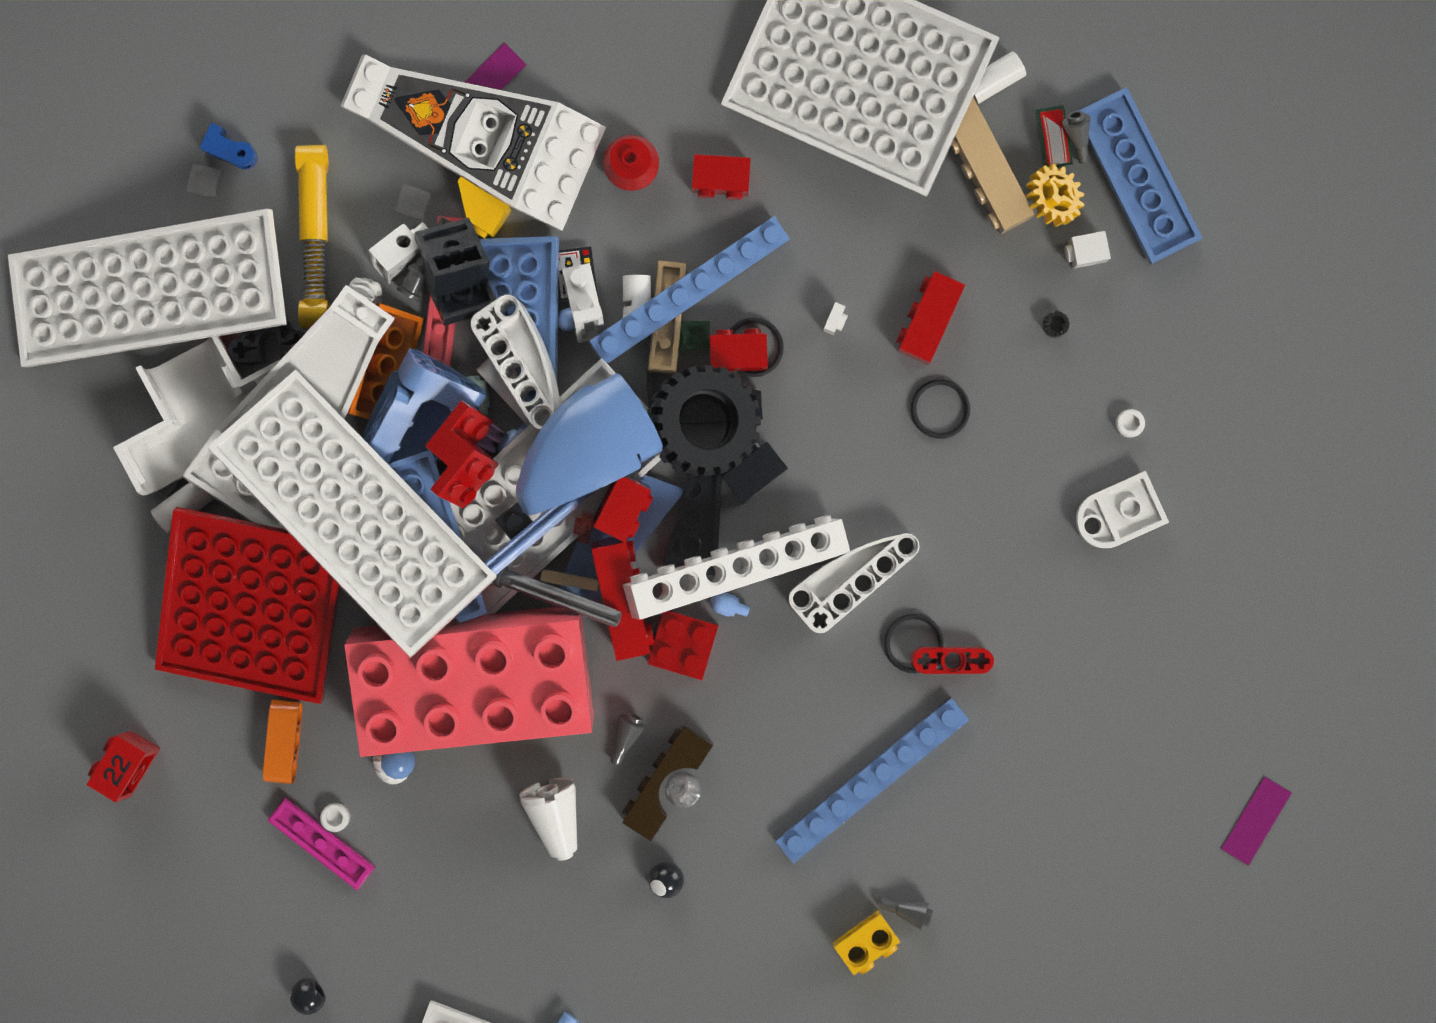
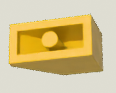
(483, 209)

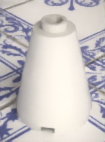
(553, 815)

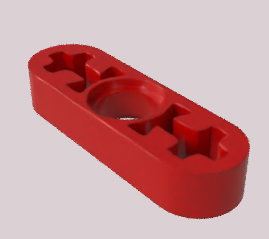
(972, 668)

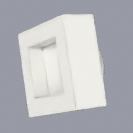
(836, 319)

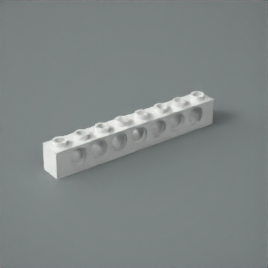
(831, 543)

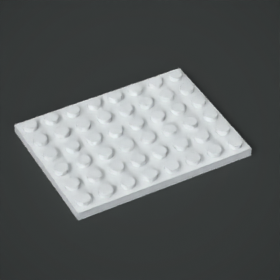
(863, 81)

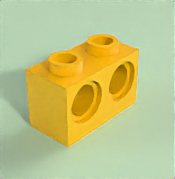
(862, 937)

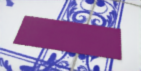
(498, 69)
(1256, 821)

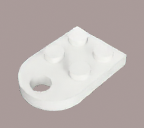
(1122, 512)

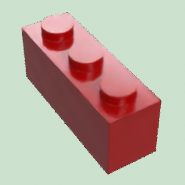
(929, 317)

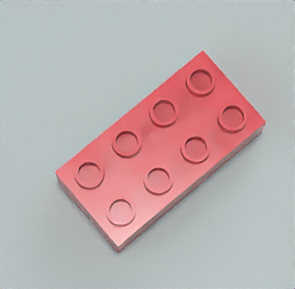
(472, 683)

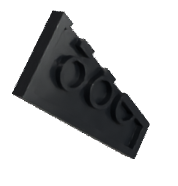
(699, 407)
(697, 522)

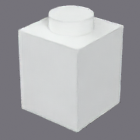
(1087, 250)

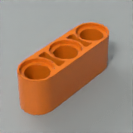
(282, 741)

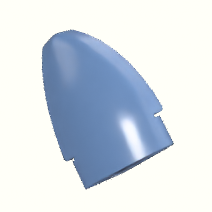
(416, 405)
(586, 445)

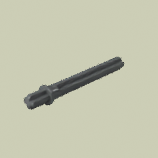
(557, 597)

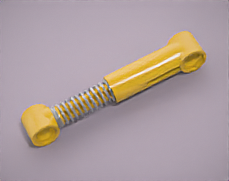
(313, 231)

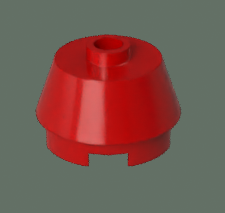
(631, 162)

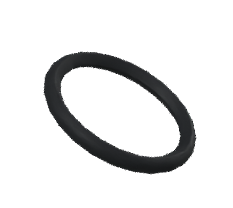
(779, 341)
(966, 409)
(891, 628)

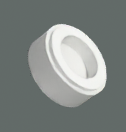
(1129, 423)
(335, 817)

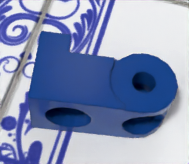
(235, 153)

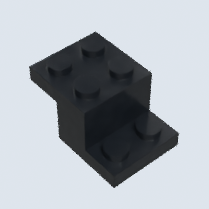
(455, 270)

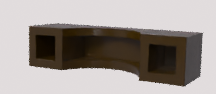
(647, 813)

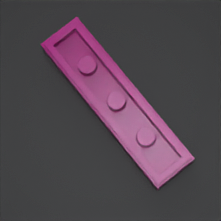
(321, 843)

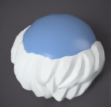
(394, 767)

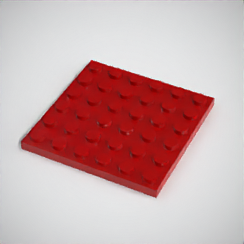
(245, 607)

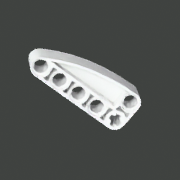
(523, 350)
(840, 576)

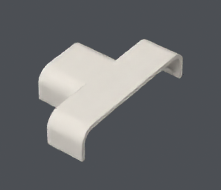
(193, 398)

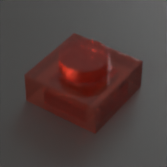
(583, 526)

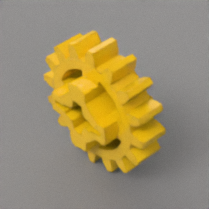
(1055, 195)

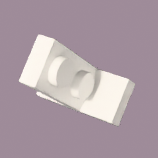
(583, 302)

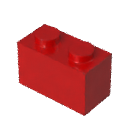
(721, 176)
(739, 351)

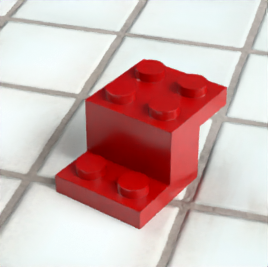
(458, 448)

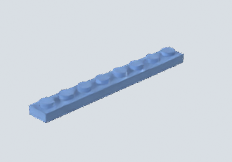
(689, 290)
(872, 780)

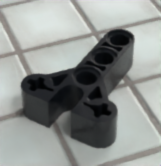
(255, 339)

